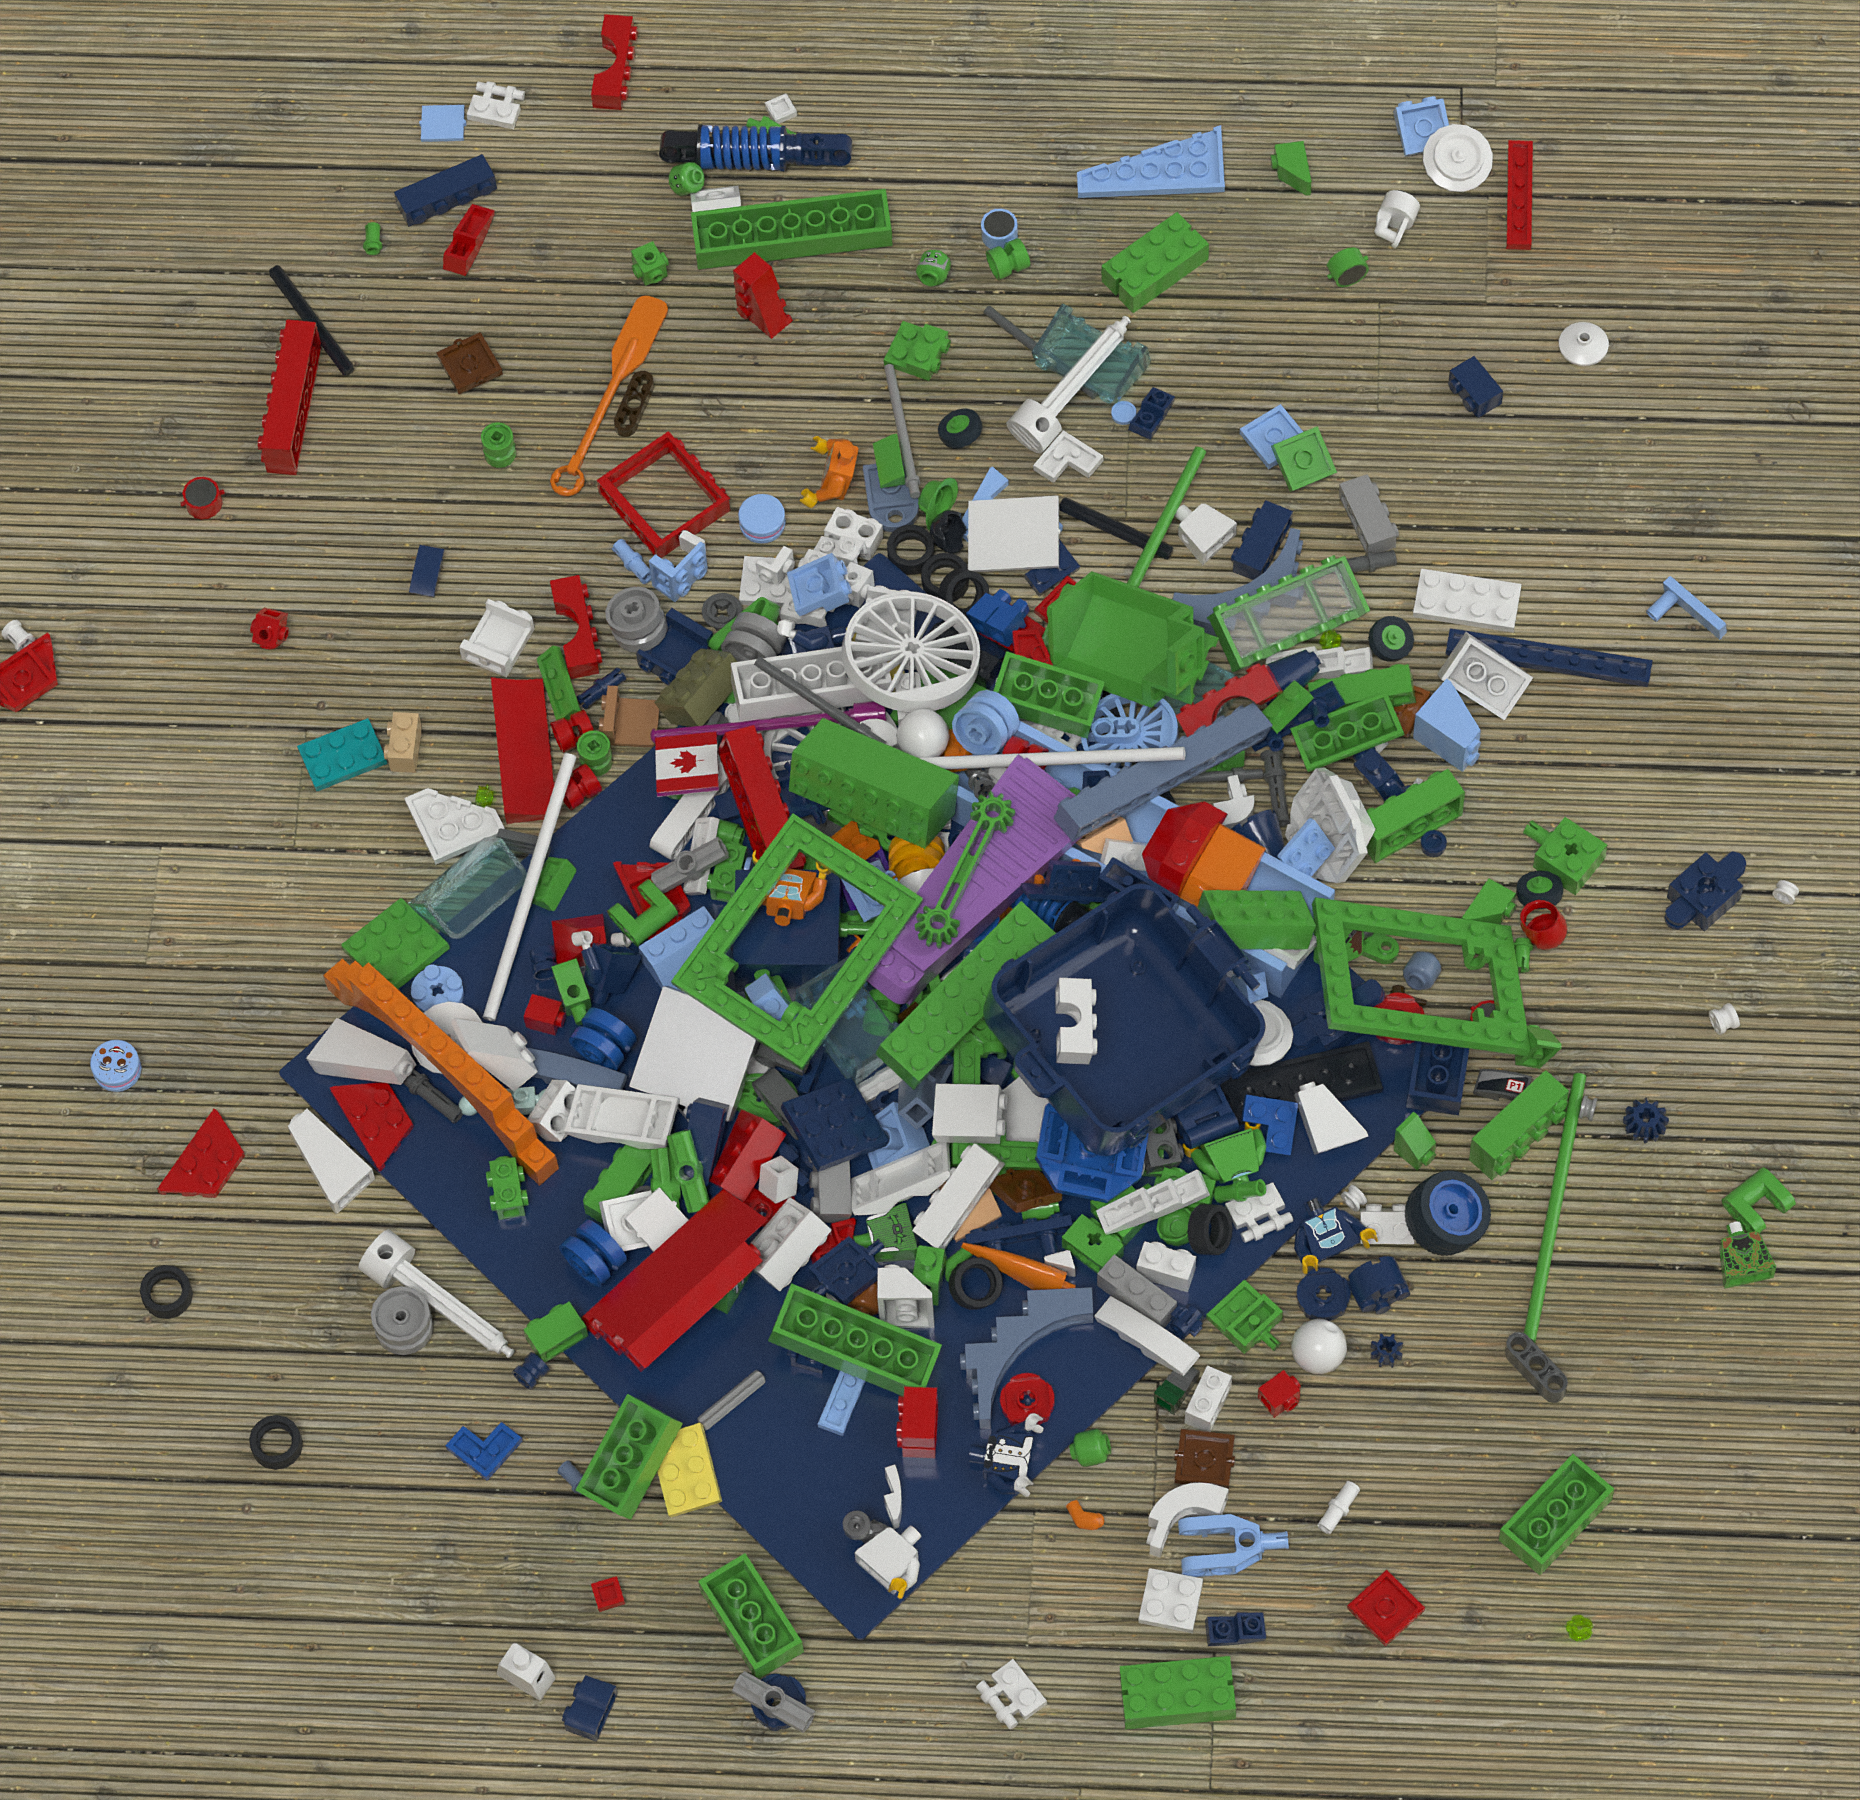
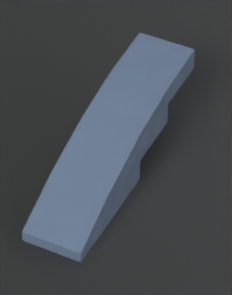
(575, 1071)

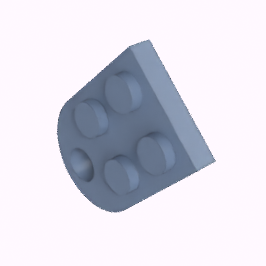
(889, 501)

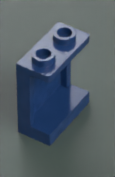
(676, 648)

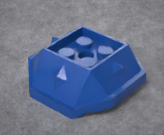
(1080, 1172)

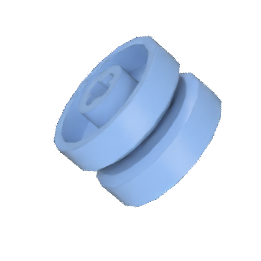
(985, 723)

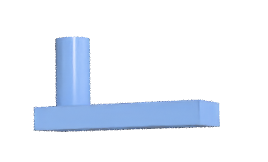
(1678, 594)

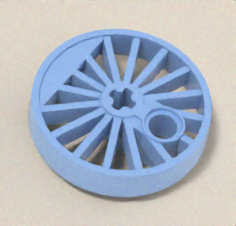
(1131, 731)

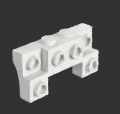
(845, 549)

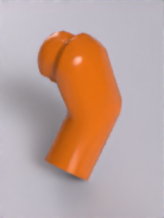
(1083, 1519)

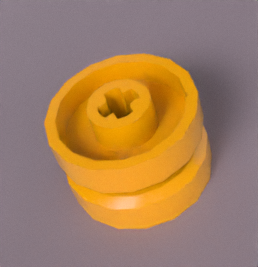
(909, 858)

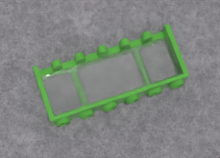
(1288, 612)

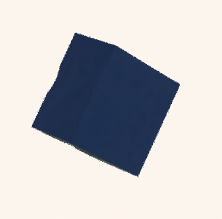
(794, 950)

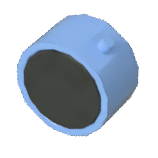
(998, 228)

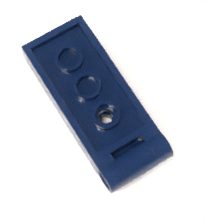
(1206, 1119)

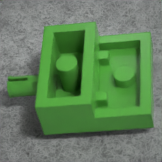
(1246, 1318)

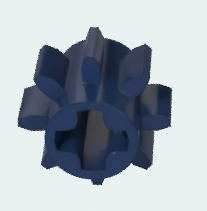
(1186, 1321)
(1391, 1345)

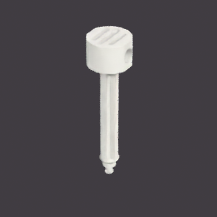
(1036, 423)
(390, 1260)

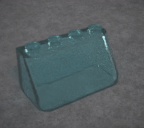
(471, 888)

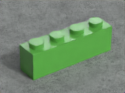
(1358, 687)
(627, 1173)

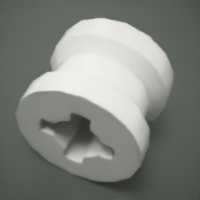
(1724, 1018)

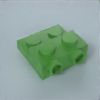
(918, 350)

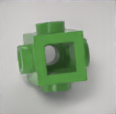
(649, 263)

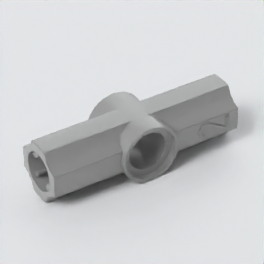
(702, 858)
(788, 1711)

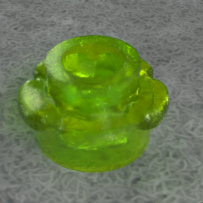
(1330, 640)
(483, 796)
(1579, 1635)

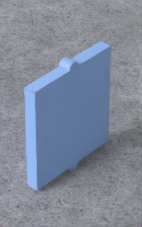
(442, 123)

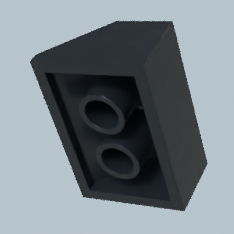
(990, 656)

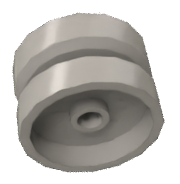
(636, 619)
(753, 637)
(402, 1320)

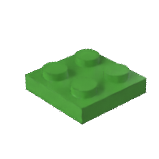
(1303, 459)

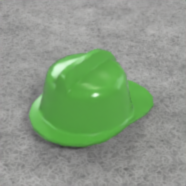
(937, 497)

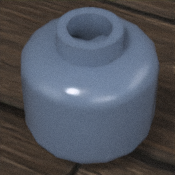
(1422, 970)

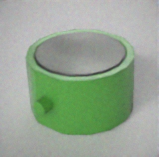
(1347, 267)

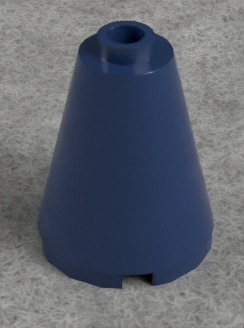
(1298, 667)
(1264, 830)

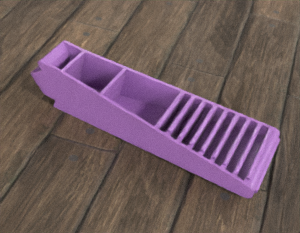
(994, 885)

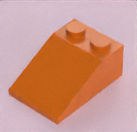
(1224, 865)

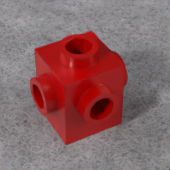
(269, 628)

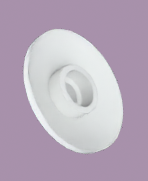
(1583, 352)

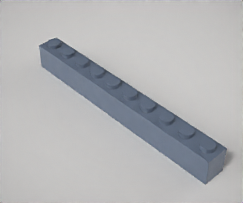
(1149, 779)

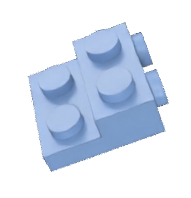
(1418, 122)
(819, 585)

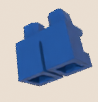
(997, 618)

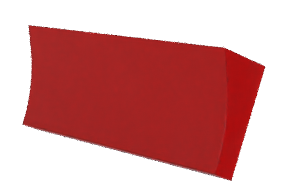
(523, 748)

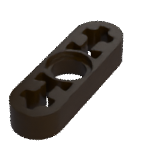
(635, 414)

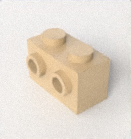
(404, 742)

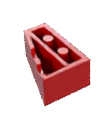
(758, 297)
(748, 1146)

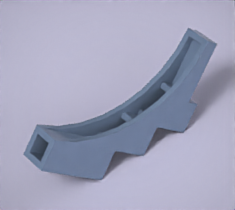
(1283, 566)
(918, 1104)
(1042, 1315)

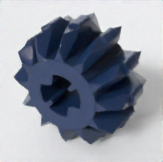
(1656, 1120)

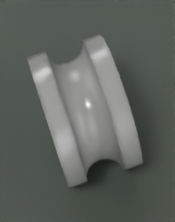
(1588, 1108)

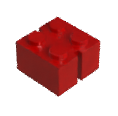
(918, 1422)

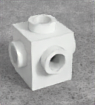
(859, 580)

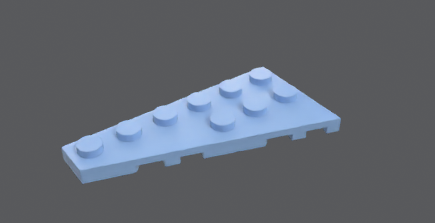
(1169, 168)

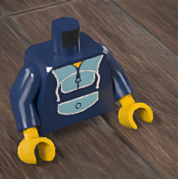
(1328, 1234)

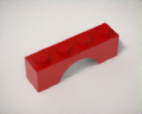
(610, 86)
(569, 601)
(1257, 685)

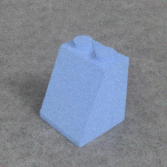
(1448, 727)

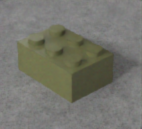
(697, 688)

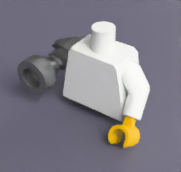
(886, 1553)

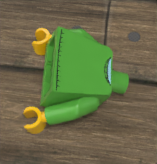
(1231, 1156)

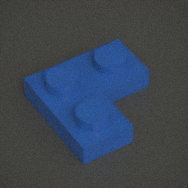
(1277, 1116)
(487, 1455)

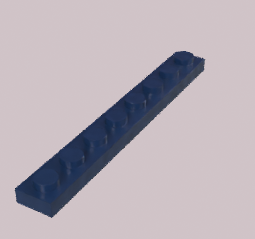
(1563, 659)

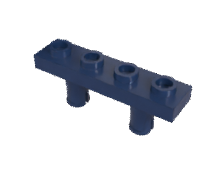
(1325, 701)
(1030, 1229)

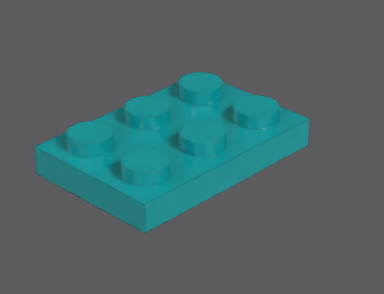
(342, 754)

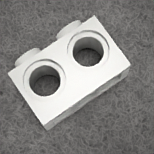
(856, 528)
(552, 1107)
(1208, 1399)

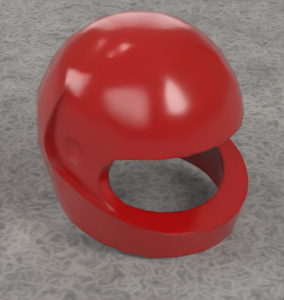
(1545, 930)

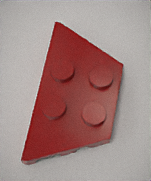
(28, 674)
(633, 875)
(374, 1117)
(205, 1162)

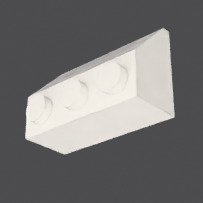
(788, 1243)
(903, 1299)

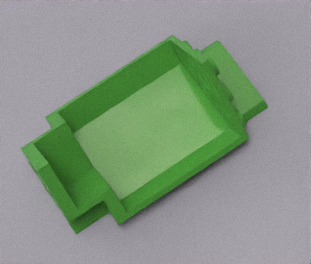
(1128, 639)

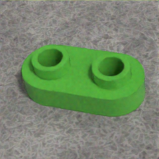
(1373, 948)

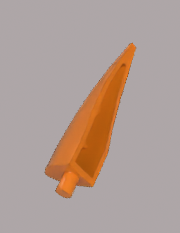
(1023, 1269)

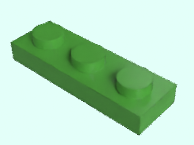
(558, 683)

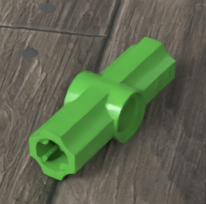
(684, 1154)
(663, 1174)

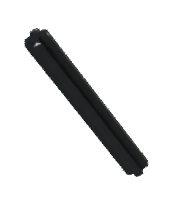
(1111, 526)

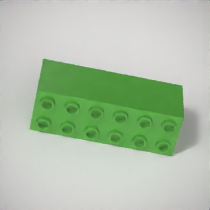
(873, 783)

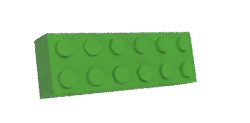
(853, 1341)

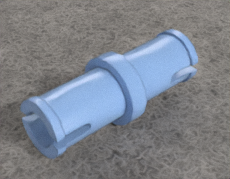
(632, 561)

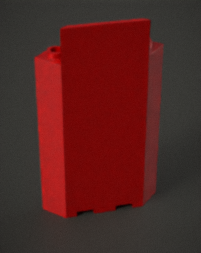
(678, 1281)

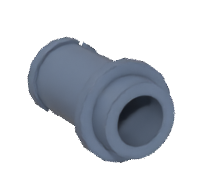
(570, 1474)

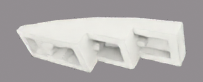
(1335, 661)
(1152, 1203)
(1147, 1335)

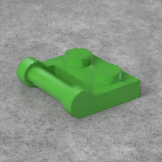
(853, 924)

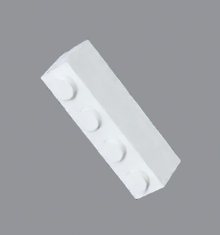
(958, 1196)

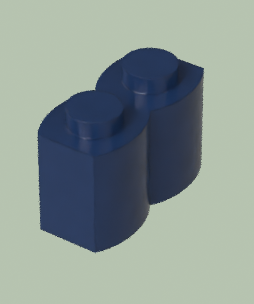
(590, 1708)

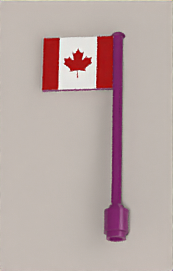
(690, 754)

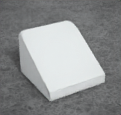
(1062, 1261)

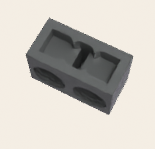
(1164, 1141)

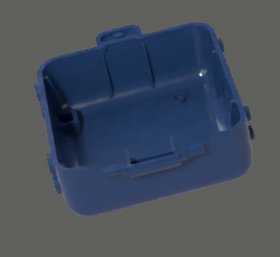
(1163, 1012)

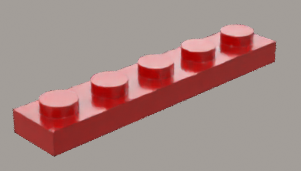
(1519, 195)

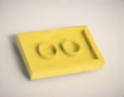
(688, 1473)

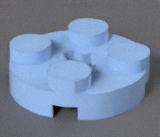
(434, 977)

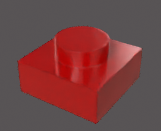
(607, 1594)

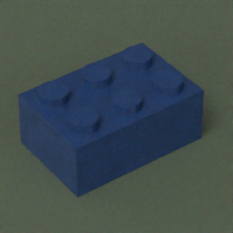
(1437, 1078)

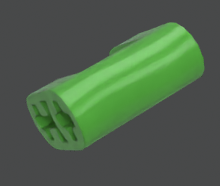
(650, 920)
(1760, 1184)

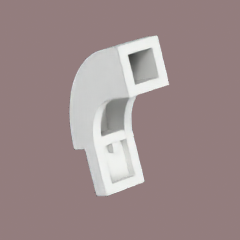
(1183, 1502)

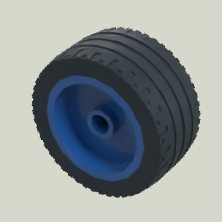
(1447, 1213)

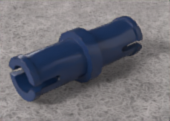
(600, 687)

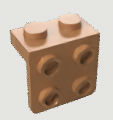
(628, 720)

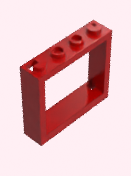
(663, 445)

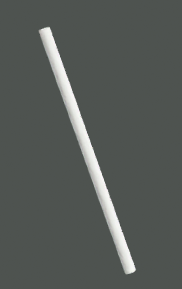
(1060, 758)
(529, 887)

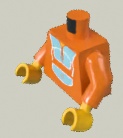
(837, 470)
(795, 894)

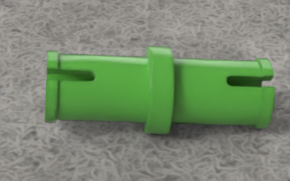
(1240, 1191)

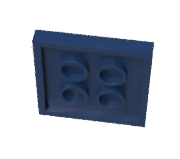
(834, 1124)

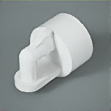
(1397, 211)

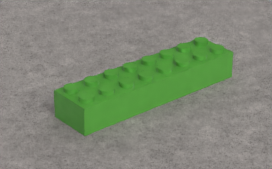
(792, 228)
(959, 999)

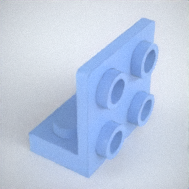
(677, 580)
(1307, 849)

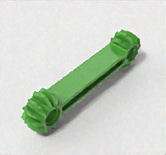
(964, 869)

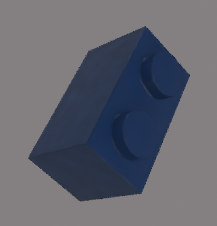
(1475, 387)

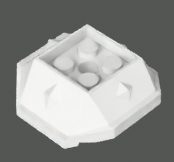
(1341, 818)

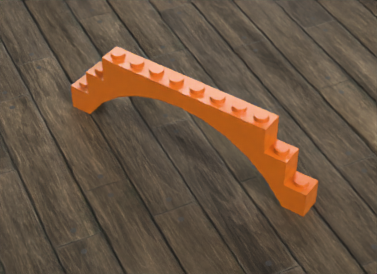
(375, 994)

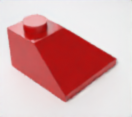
(562, 933)

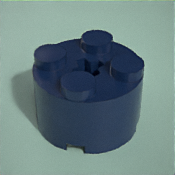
(1378, 1285)

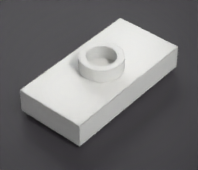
(1125, 851)

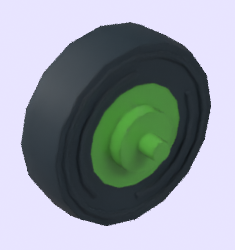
(960, 428)
(1391, 638)
(1539, 886)

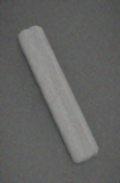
(731, 1399)

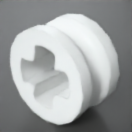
(1785, 892)
(1354, 1198)

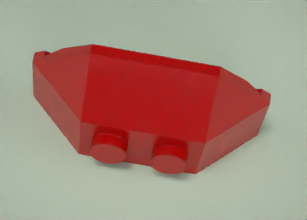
(1180, 843)

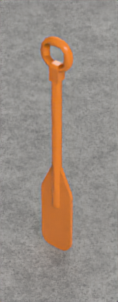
(627, 355)

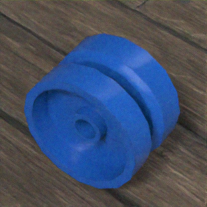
(602, 1039)
(592, 1253)

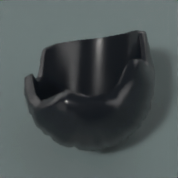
(948, 531)

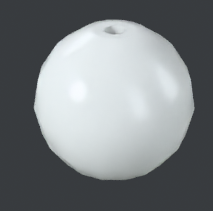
(923, 734)
(1319, 1346)

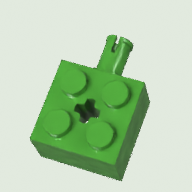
(1567, 852)

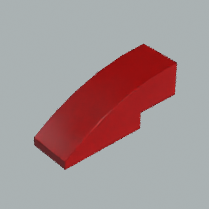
(467, 239)

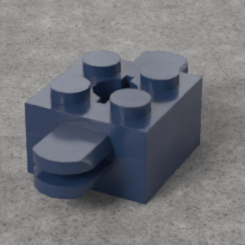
(1705, 891)
(1315, 1025)

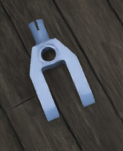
(1231, 1562)

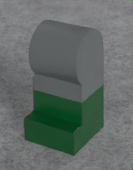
(1175, 1390)

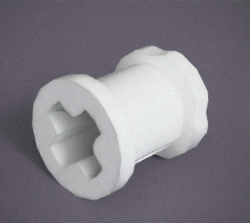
(17, 635)

